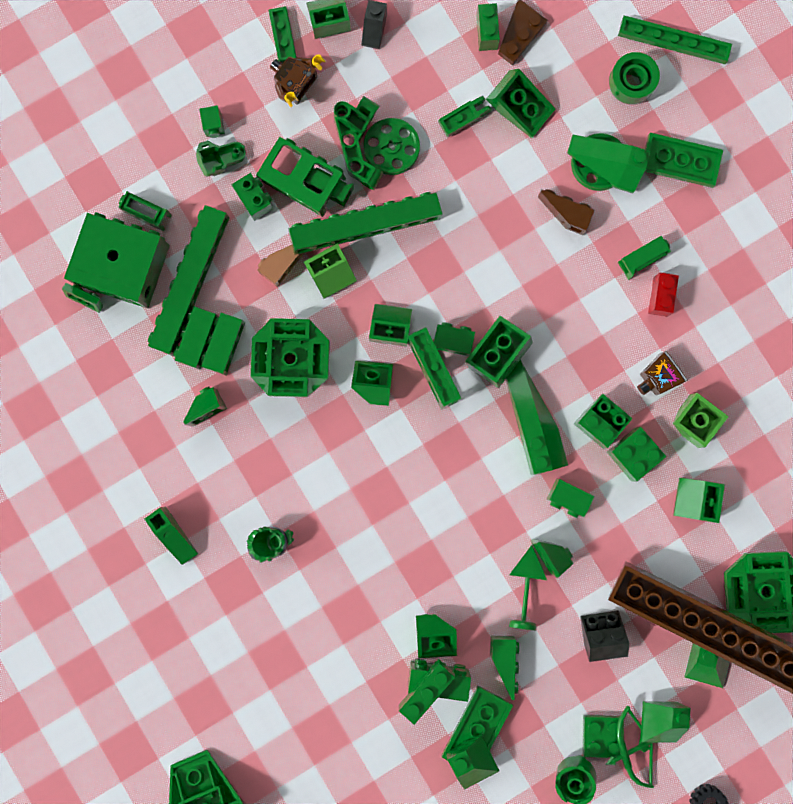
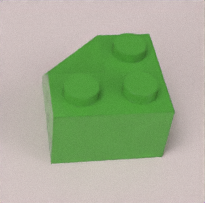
(698, 420)

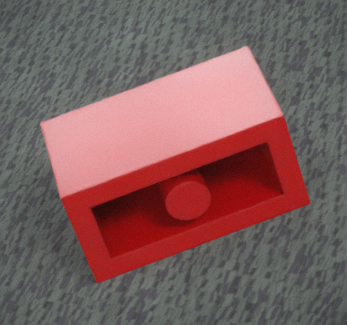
(663, 294)

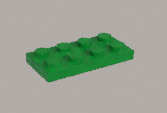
(683, 160)
(483, 716)

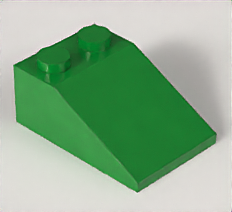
(521, 102)

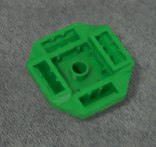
(287, 337)
(744, 587)

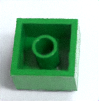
(636, 454)

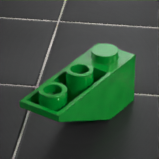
(171, 534)
(503, 653)

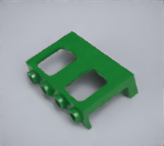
(293, 184)
(433, 368)

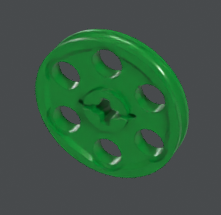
(394, 138)
(581, 173)

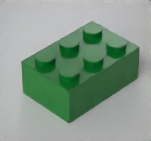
(499, 351)
(456, 690)

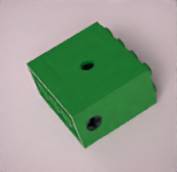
(117, 259)

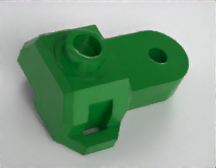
(217, 158)

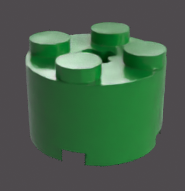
(576, 780)

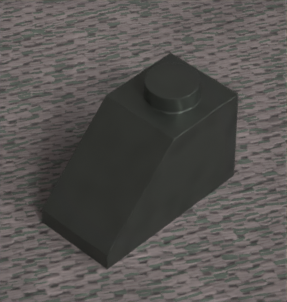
(374, 24)

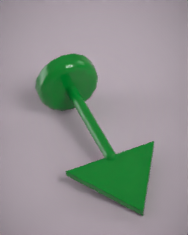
(529, 568)

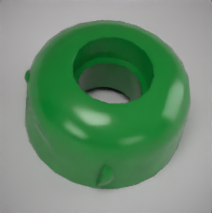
(643, 68)

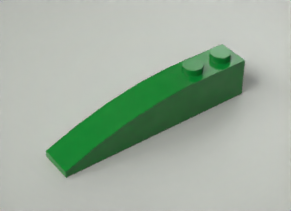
(536, 425)

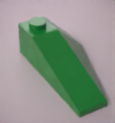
(615, 162)

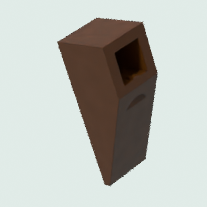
(570, 214)

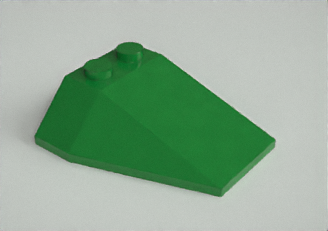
(200, 782)

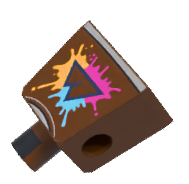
(661, 375)

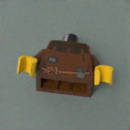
(295, 77)

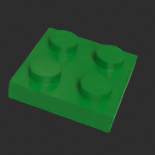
(600, 736)

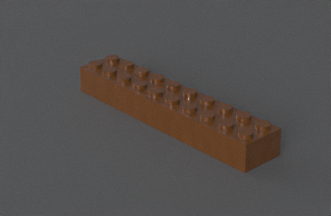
(705, 625)

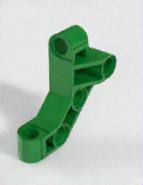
(354, 126)

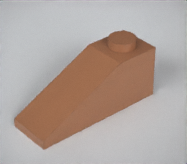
(278, 265)

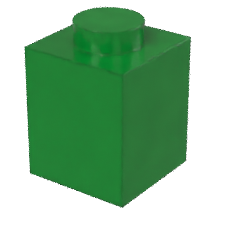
(212, 121)

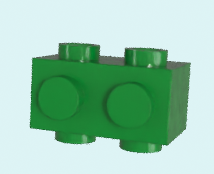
(252, 196)

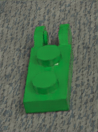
(463, 116)

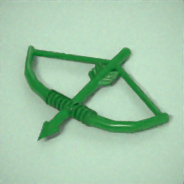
(624, 753)

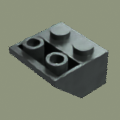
(604, 636)

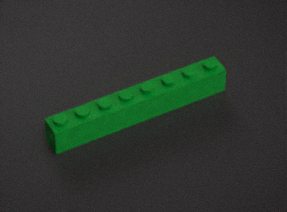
(364, 223)
(189, 280)

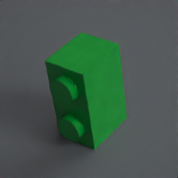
(488, 27)
(454, 339)
(570, 498)

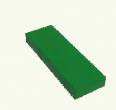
(282, 33)

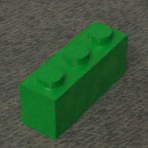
(195, 337)
(222, 343)
(426, 691)

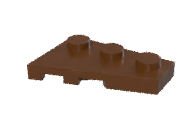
(521, 31)

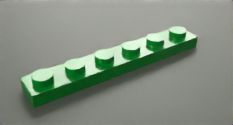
(674, 39)

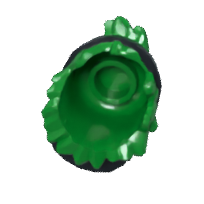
(268, 543)

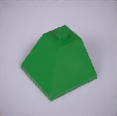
(373, 381)
(204, 406)
(554, 556)
(435, 637)
(706, 667)
(664, 721)
(472, 762)

